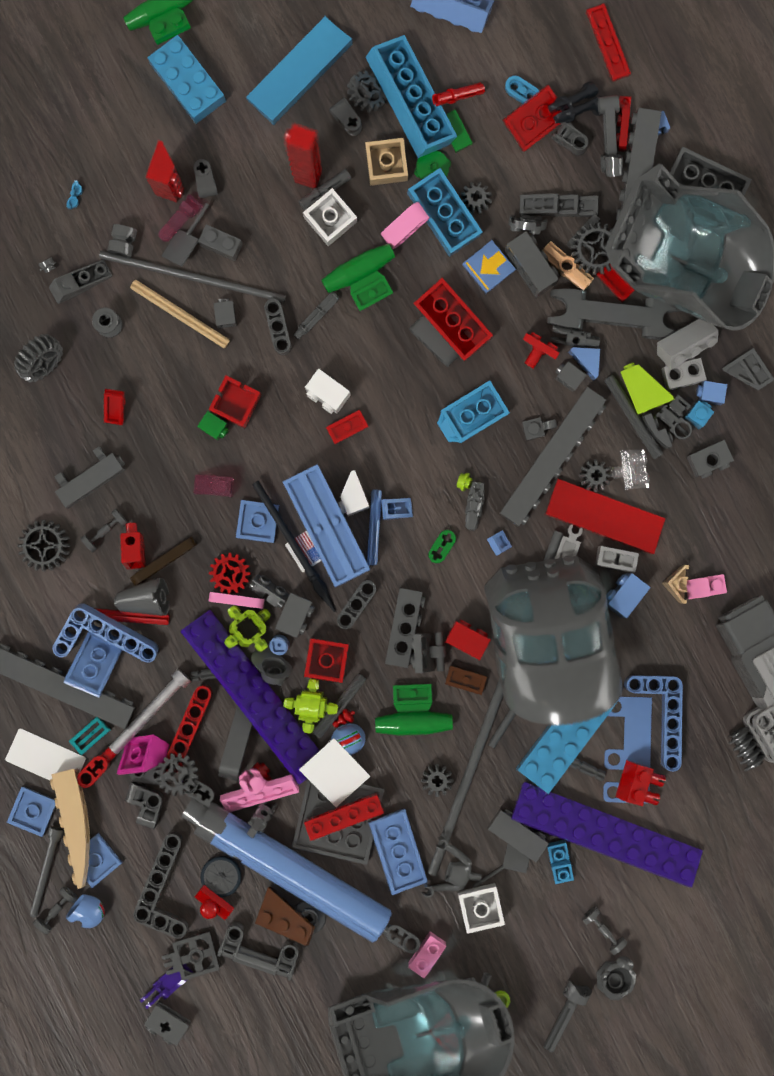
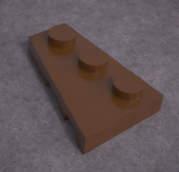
(283, 919)

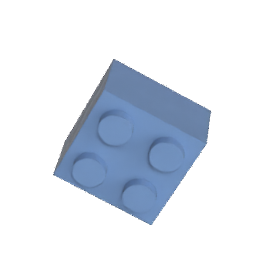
(626, 595)

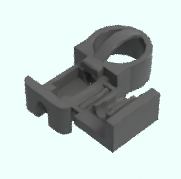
(671, 415)

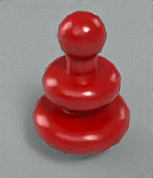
(342, 719)

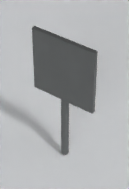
(183, 243)

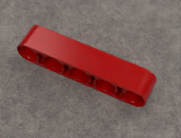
(181, 736)

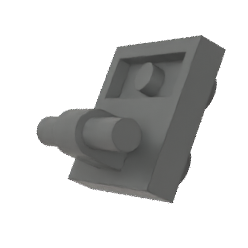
(425, 652)

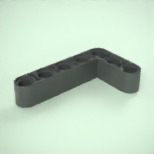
(157, 887)

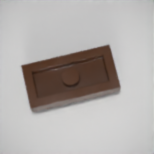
(465, 680)

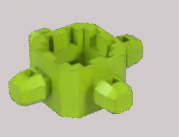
(258, 619)

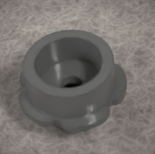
(47, 265)

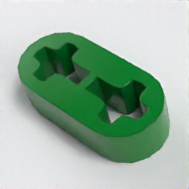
(446, 548)

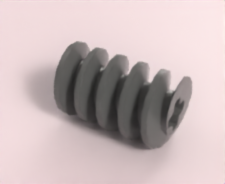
(746, 748)

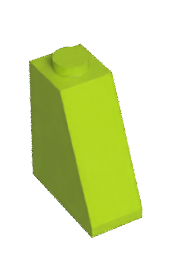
(644, 389)

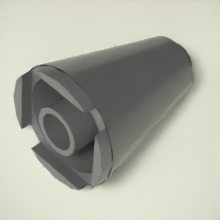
(144, 598)

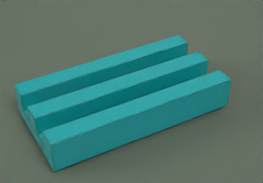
(77, 746)

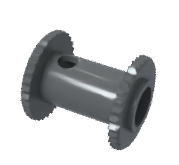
(101, 317)

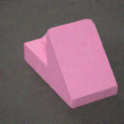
(706, 586)

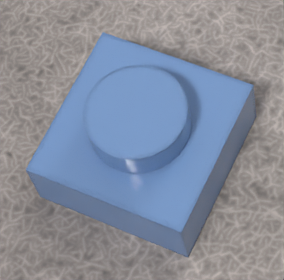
(499, 543)

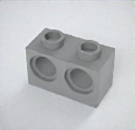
(684, 377)
(616, 559)

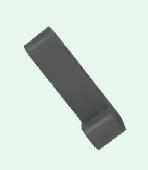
(235, 746)

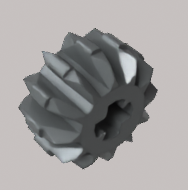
(469, 194)
(599, 481)
(430, 784)

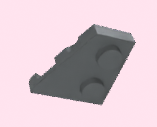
(750, 370)

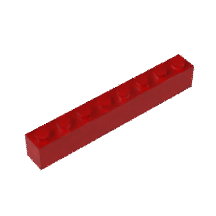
(304, 155)

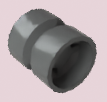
(122, 240)

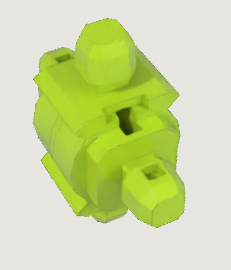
(310, 705)

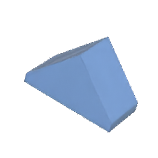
(587, 359)
(396, 508)

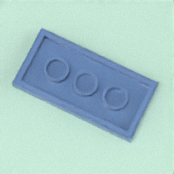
(398, 851)

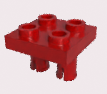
(539, 349)

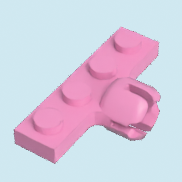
(257, 790)

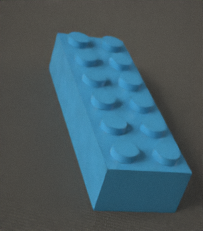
(410, 96)
(557, 750)

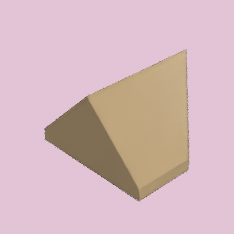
(677, 584)

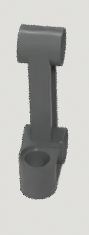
(610, 162)

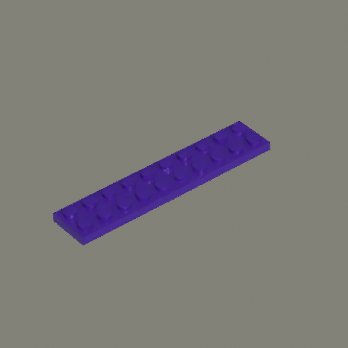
(251, 694)
(607, 834)

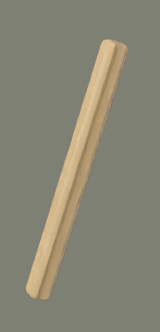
(179, 314)

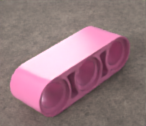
(405, 225)

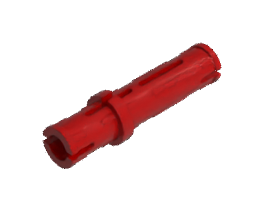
(453, 95)

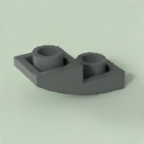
(662, 437)

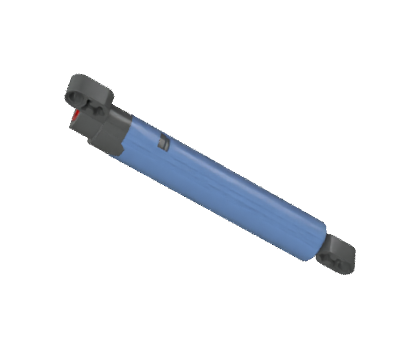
(291, 871)

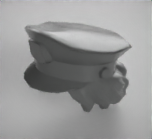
(616, 978)

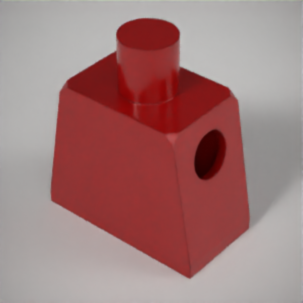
(132, 555)

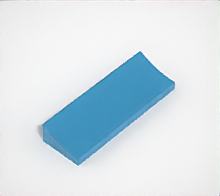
(299, 70)

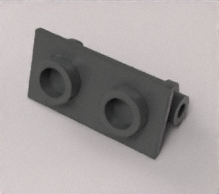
(262, 585)

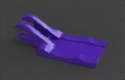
(165, 986)

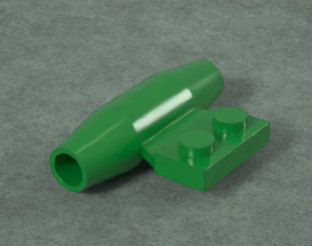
(162, 17)
(362, 276)
(413, 713)

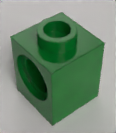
(213, 426)

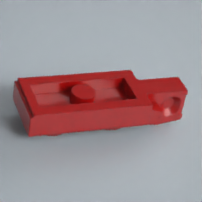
(623, 121)

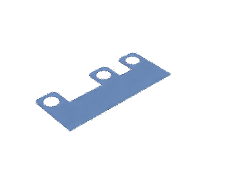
(636, 737)

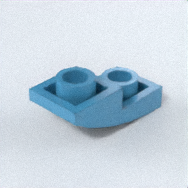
(560, 861)

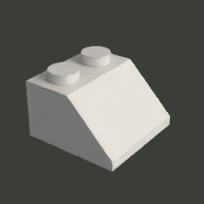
(353, 496)

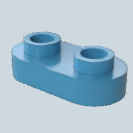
(524, 88)

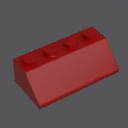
(163, 175)
(453, 319)

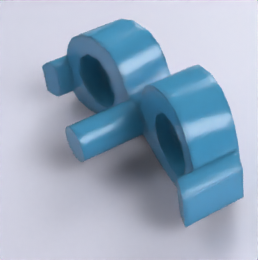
(76, 191)

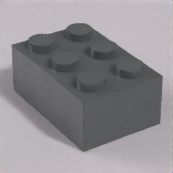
(531, 264)

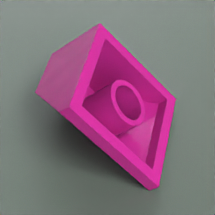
(142, 754)

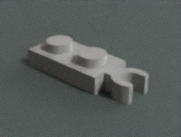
(569, 545)

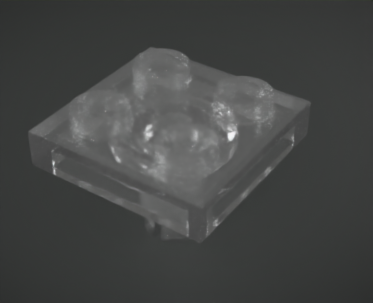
(632, 469)

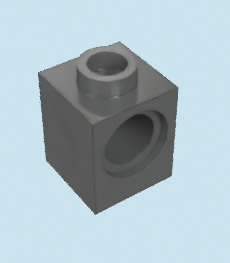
(225, 313)
(569, 376)

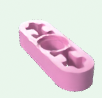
(236, 600)

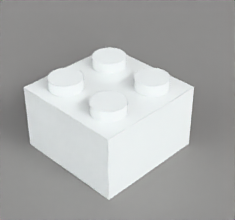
(330, 217)
(327, 391)
(481, 908)

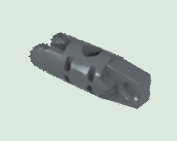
(584, 339)
(474, 505)
(261, 818)

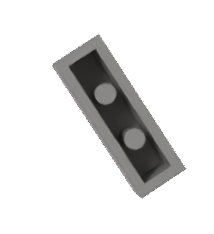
(687, 342)

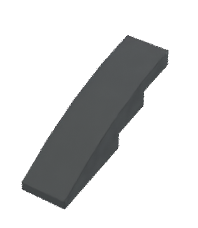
(559, 205)

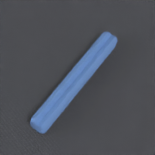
(374, 526)

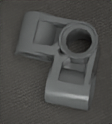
(139, 795)

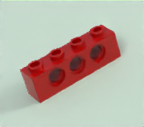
(343, 816)

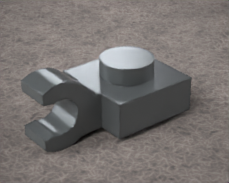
(535, 428)

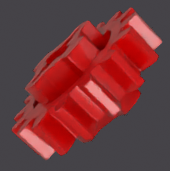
(221, 576)

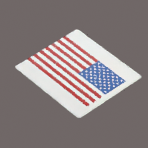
(307, 547)

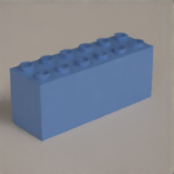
(326, 525)

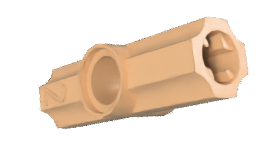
(557, 257)

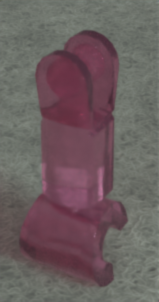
(189, 208)

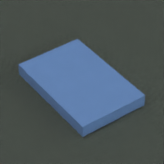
(93, 665)

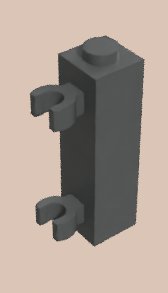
(90, 480)

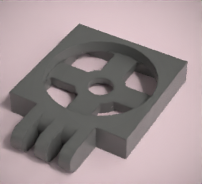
(177, 960)

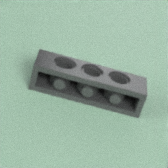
(417, 600)

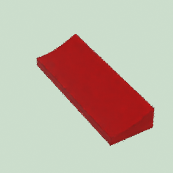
(605, 516)

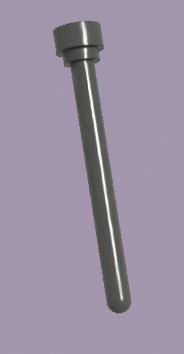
(55, 834)

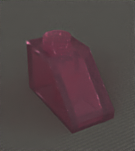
(213, 485)

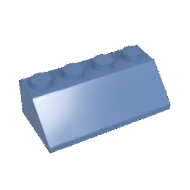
(467, 13)

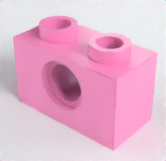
(427, 954)

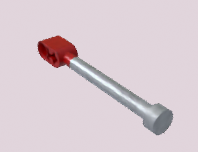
(179, 680)

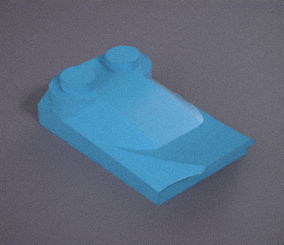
(472, 413)

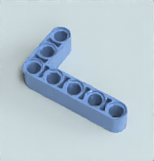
(103, 632)
(667, 714)

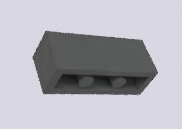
(518, 835)

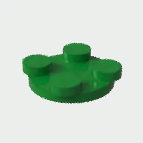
(430, 163)

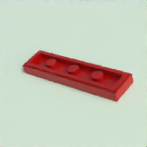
(608, 42)

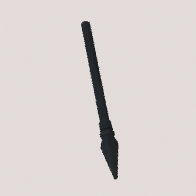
(318, 585)

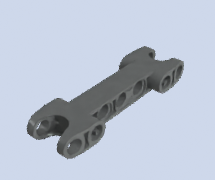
(582, 310)

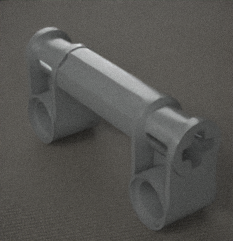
(281, 966)

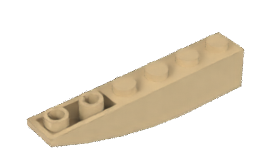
(74, 820)

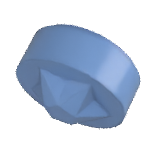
(279, 645)

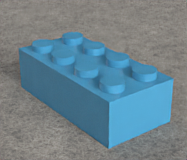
(186, 79)
(448, 214)

